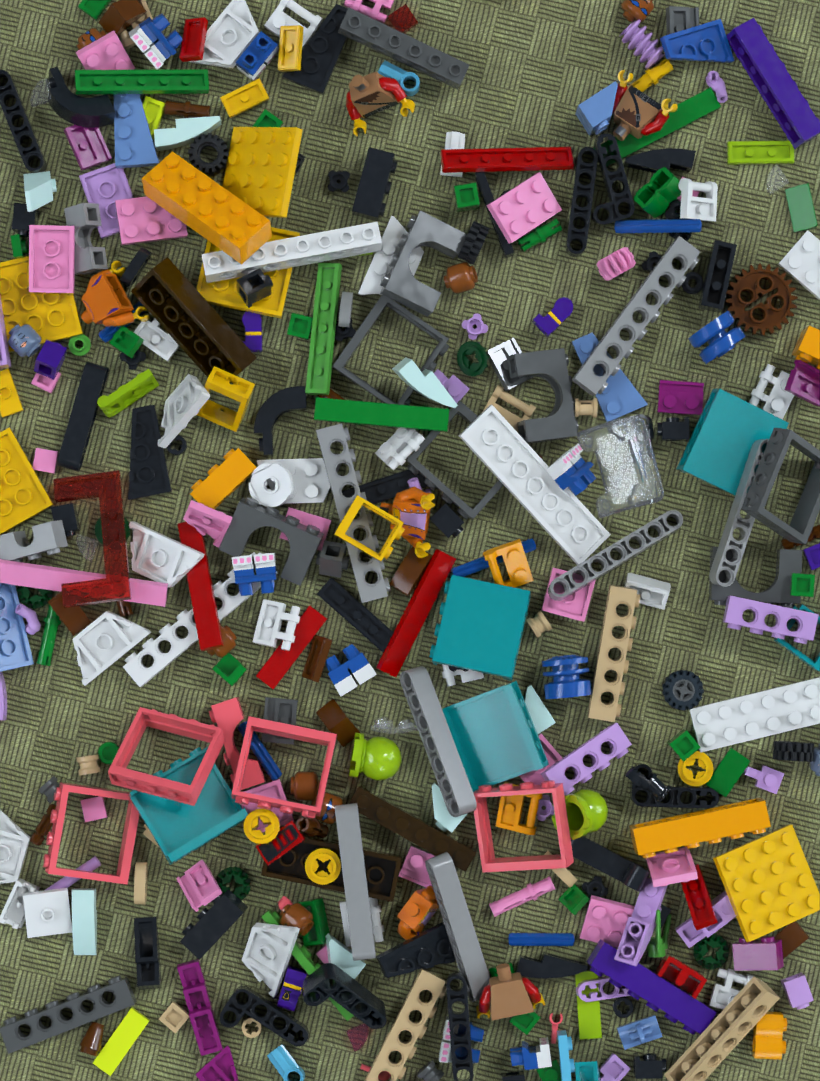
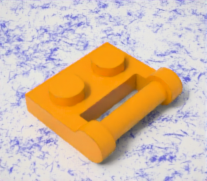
(514, 561)
(511, 810)

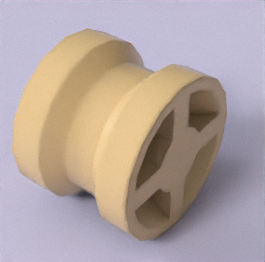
(539, 624)
(88, 764)

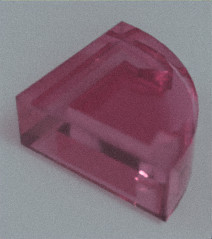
(358, 1036)

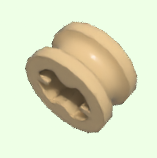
(254, 1033)

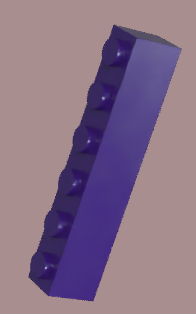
(774, 83)
(652, 988)

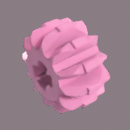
(616, 263)

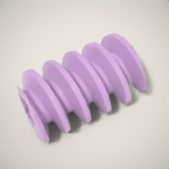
(642, 44)

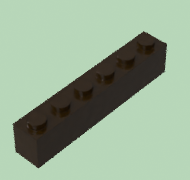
(412, 828)

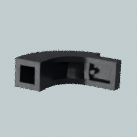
(75, 109)
(276, 405)

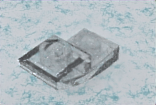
(386, 726)

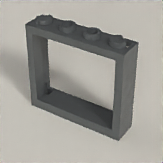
(365, 328)
(764, 479)
(433, 482)

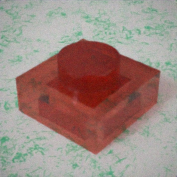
(402, 19)

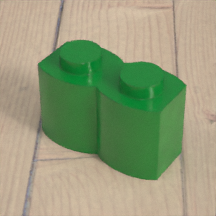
(658, 193)

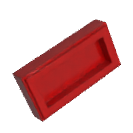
(193, 39)

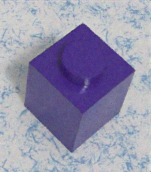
(50, 359)

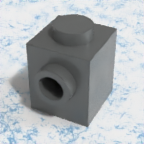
(332, 559)

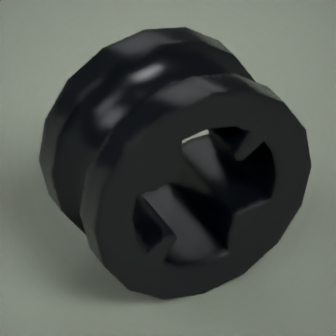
(175, 452)
(618, 1012)

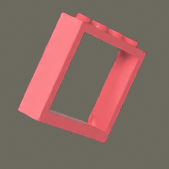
(292, 732)
(158, 786)
(484, 835)
(54, 837)

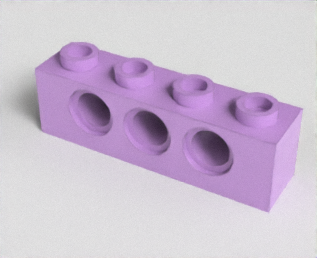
(805, 620)
(618, 746)

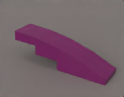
(199, 1007)

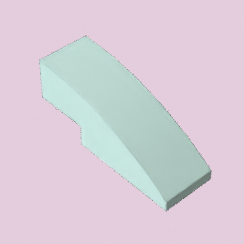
(185, 132)
(423, 382)
(84, 921)

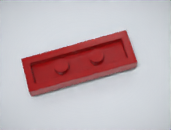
(699, 901)

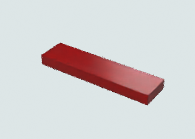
(281, 659)

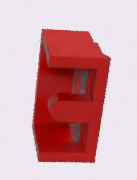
(681, 975)

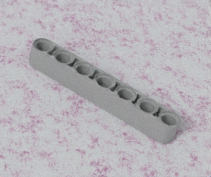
(736, 521)
(623, 547)
(438, 741)
(355, 882)
(458, 923)

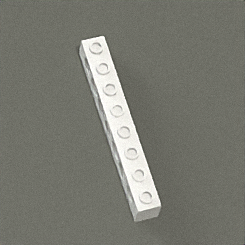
(296, 252)
(143, 674)

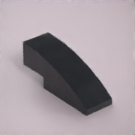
(656, 159)
(147, 953)
(549, 966)

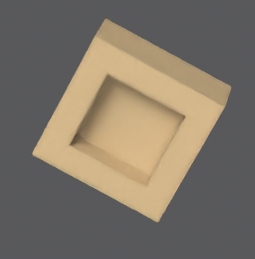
(174, 1017)

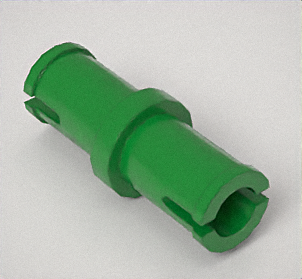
(539, 235)

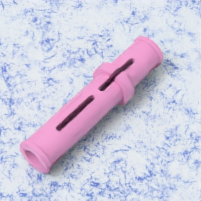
(526, 894)

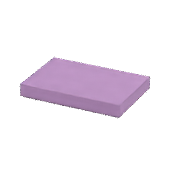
(103, 188)

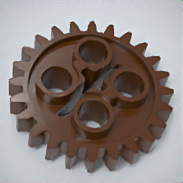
(771, 316)

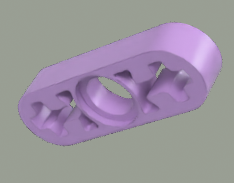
(593, 995)

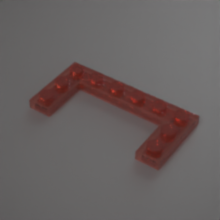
(117, 581)

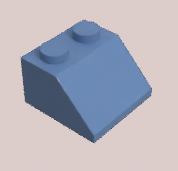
(597, 110)

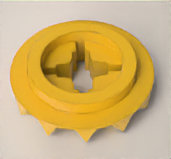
(701, 777)
(251, 823)
(322, 877)

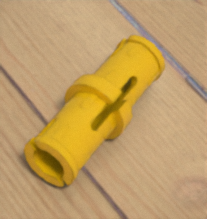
(653, 75)

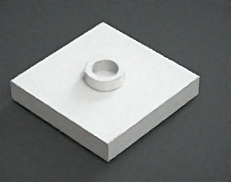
(47, 912)

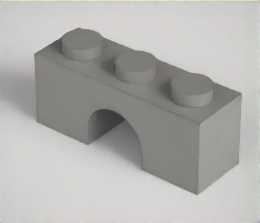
(86, 218)
(47, 538)

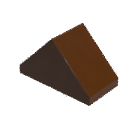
(121, 15)
(337, 722)

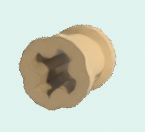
(586, 407)

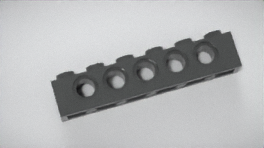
(403, 48)
(16, 1040)

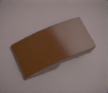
(409, 572)
(72, 617)
(791, 937)

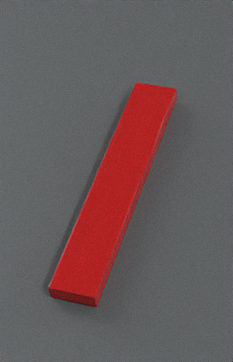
(506, 159)
(202, 591)
(416, 613)

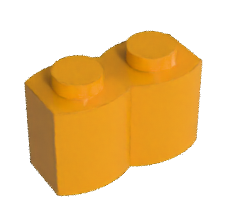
(768, 1036)

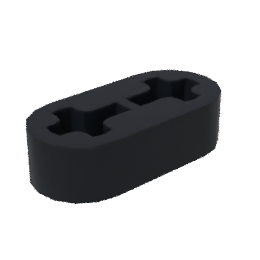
(135, 267)

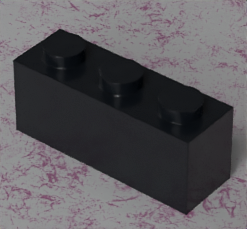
(374, 184)
(717, 276)
(212, 923)

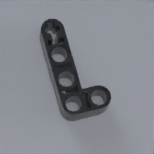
(609, 178)
(674, 795)
(609, 863)
(346, 991)
(267, 1019)

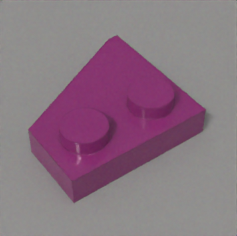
(219, 1068)

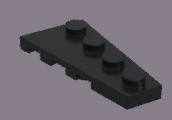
(321, 54)
(147, 460)
(418, 952)

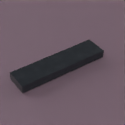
(488, 198)
(386, 487)
(356, 614)

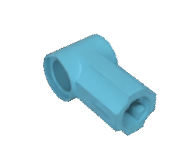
(392, 71)
(285, 1063)

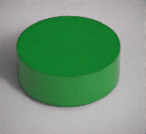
(107, 752)

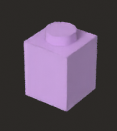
(797, 991)

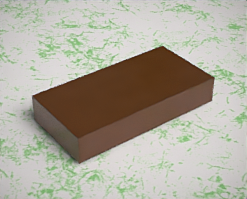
(317, 658)

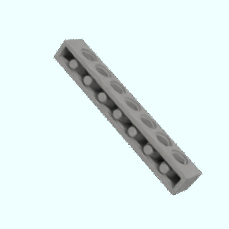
(679, 250)
(326, 437)

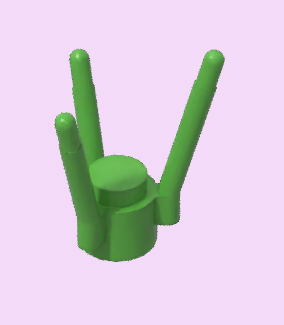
(657, 945)

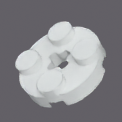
(283, 488)

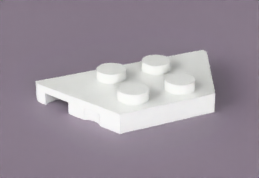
(229, 36)
(382, 258)
(182, 407)
(308, 476)
(160, 556)
(105, 643)
(13, 849)
(269, 953)

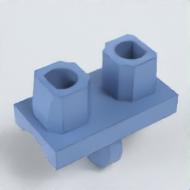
(639, 1032)

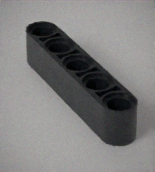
(23, 132)
(586, 192)
(82, 416)
(455, 1018)

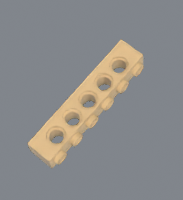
(616, 596)
(424, 981)
(724, 1033)

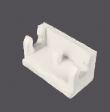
(14, 908)

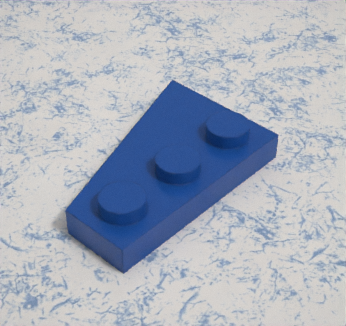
(699, 43)

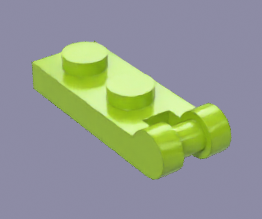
(127, 394)

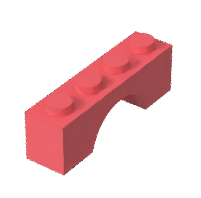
(228, 716)

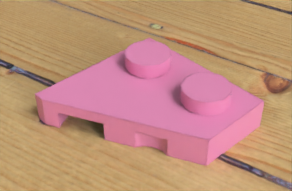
(208, 521)

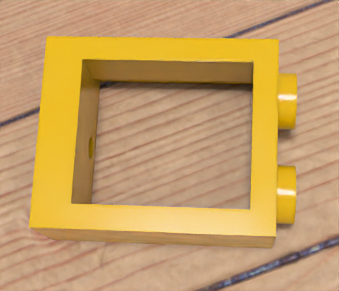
(240, 391)
(386, 549)

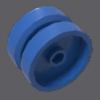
(716, 337)

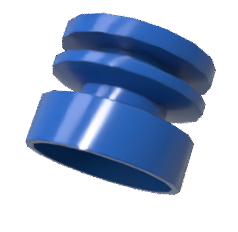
(566, 677)

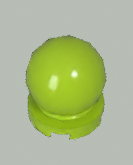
(376, 758)
(585, 812)

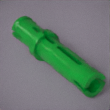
(48, 638)

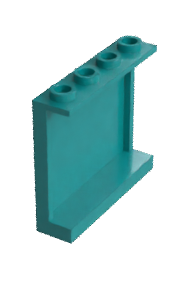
(724, 440)
(480, 626)
(495, 736)
(185, 827)

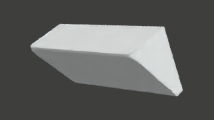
(651, 591)

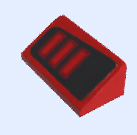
(285, 840)

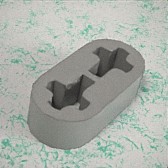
(345, 309)

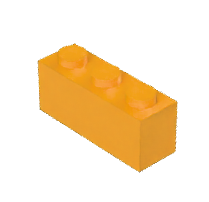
(223, 479)

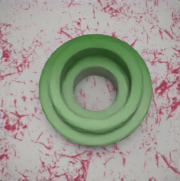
(86, 345)

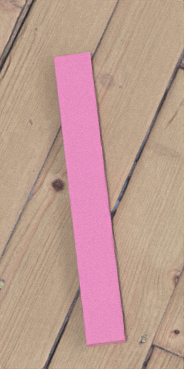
(52, 577)

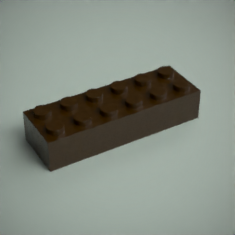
(191, 320)
(380, 867)

